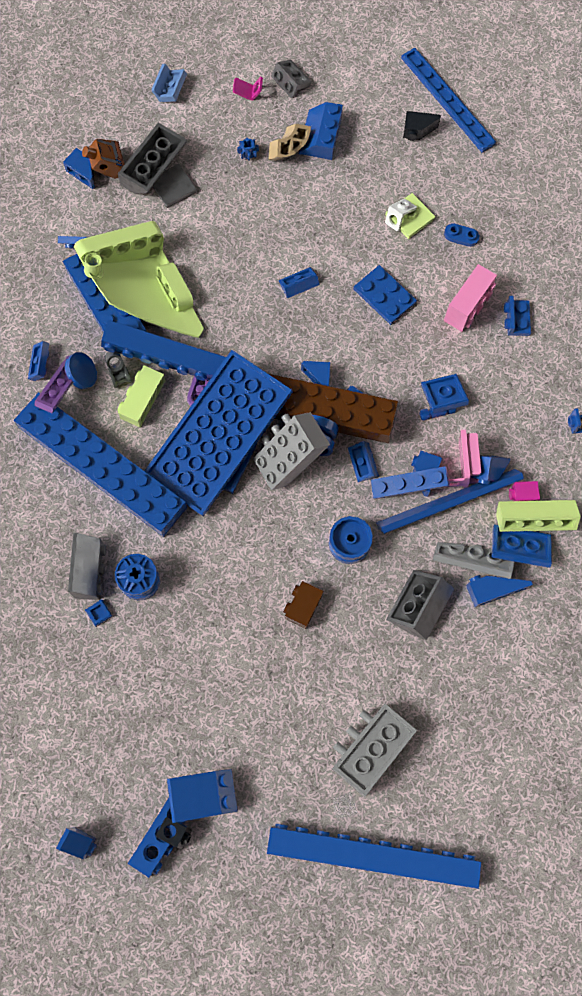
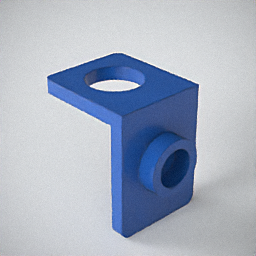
(574, 421)

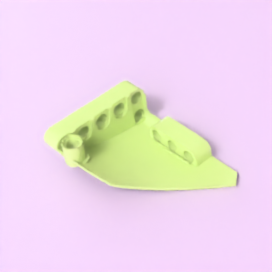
(138, 278)

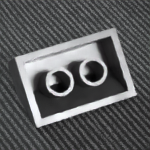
(86, 567)
(420, 603)

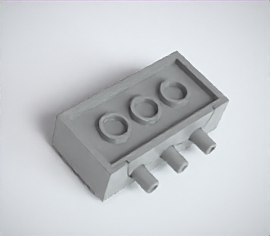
(290, 449)
(372, 748)

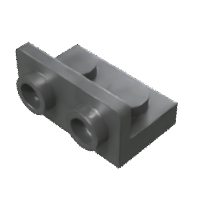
(290, 77)

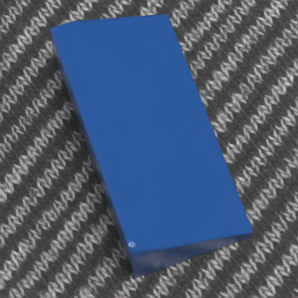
(299, 282)
(363, 461)

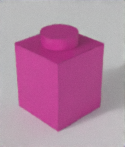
(524, 491)

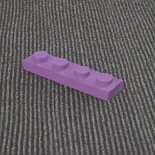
(54, 390)

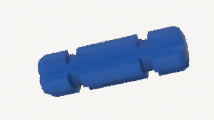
(425, 413)

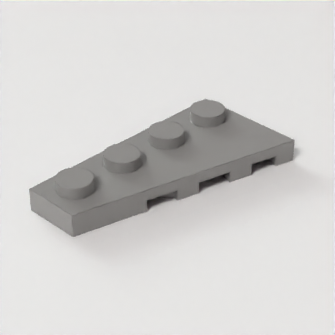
(473, 558)

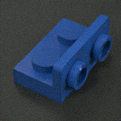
(517, 317)

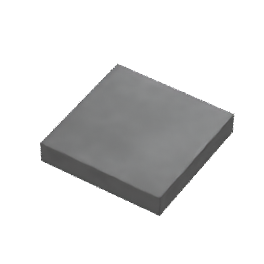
(174, 186)

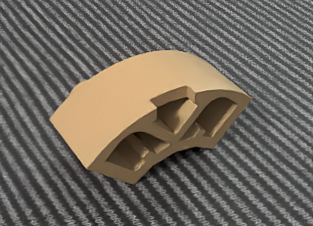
(291, 142)

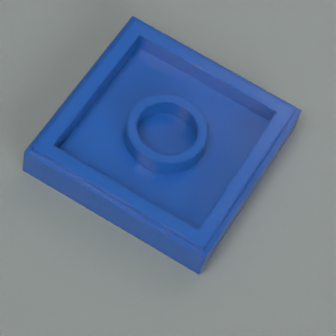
(444, 393)

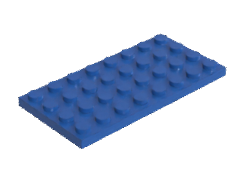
(218, 432)

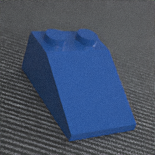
(202, 795)

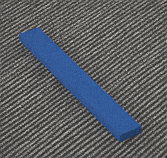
(448, 100)
(448, 501)

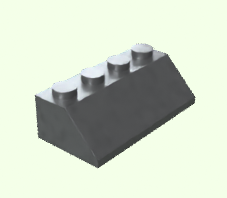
(151, 159)

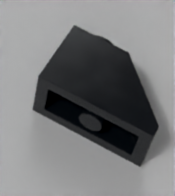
(420, 125)

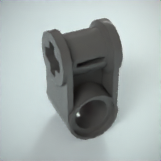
(118, 372)

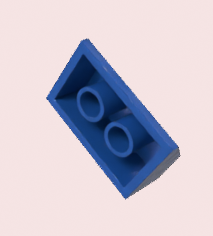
(325, 125)

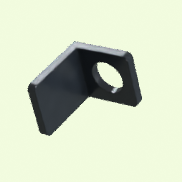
(182, 835)

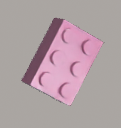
(470, 298)

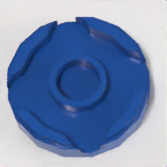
(81, 370)

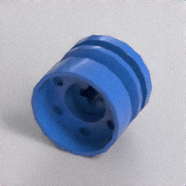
(148, 580)

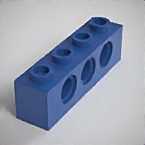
(141, 860)

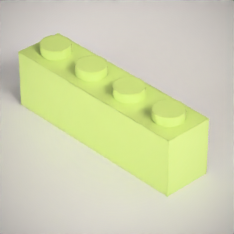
(537, 515)

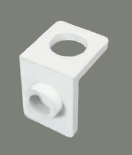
(399, 209)

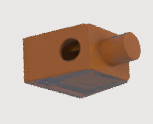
(105, 157)

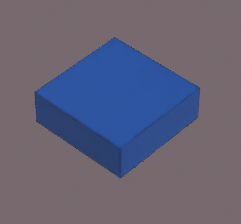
(98, 613)

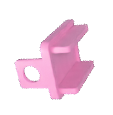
(469, 459)

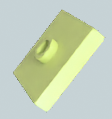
(415, 220)

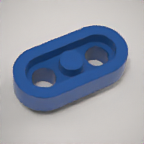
(461, 235)

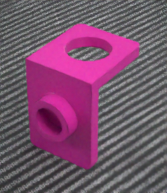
(246, 89)

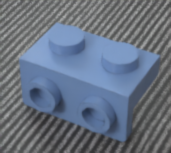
(168, 84)

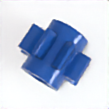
(248, 148)

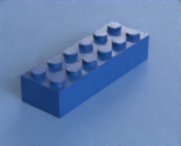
(94, 299)

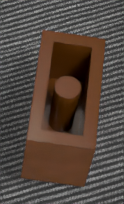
(303, 604)

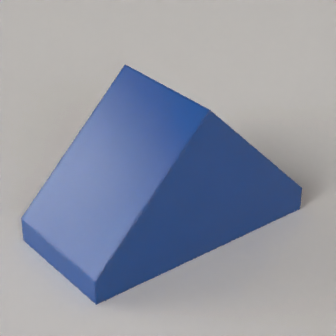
(317, 371)

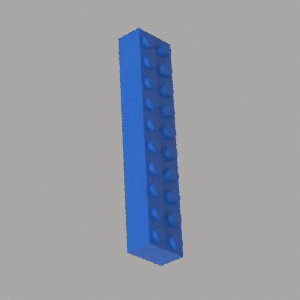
(102, 466)

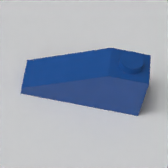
(493, 588)

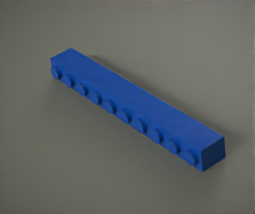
(374, 857)

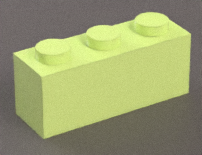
(141, 396)

